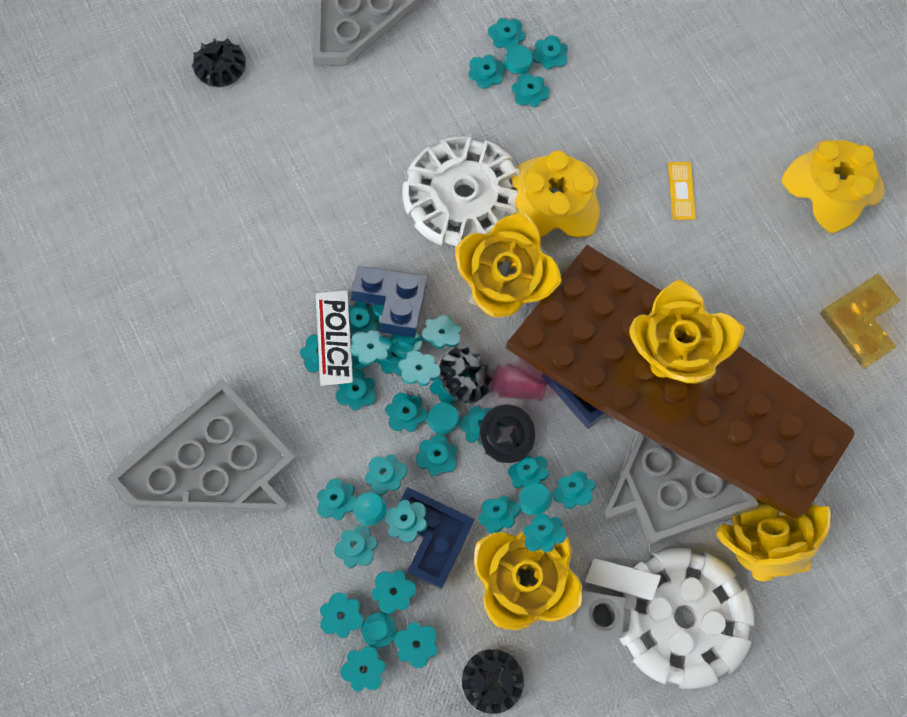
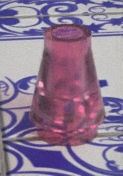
(516, 383)

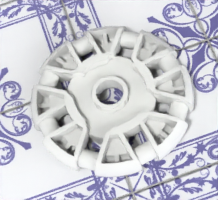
(446, 177)
(708, 623)

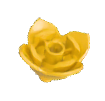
(834, 200)
(573, 210)
(518, 243)
(705, 336)
(774, 543)
(513, 605)

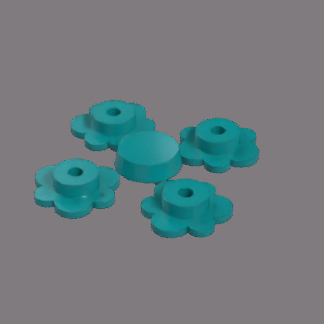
(518, 61)
(415, 366)
(345, 395)
(442, 419)
(535, 500)
(370, 510)
(378, 630)

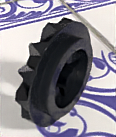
(224, 73)
(464, 389)
(522, 435)
(495, 700)

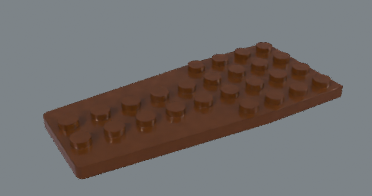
(736, 425)

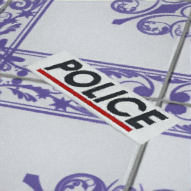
(333, 338)

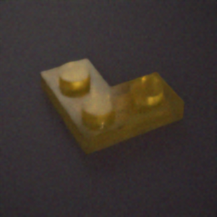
(854, 320)

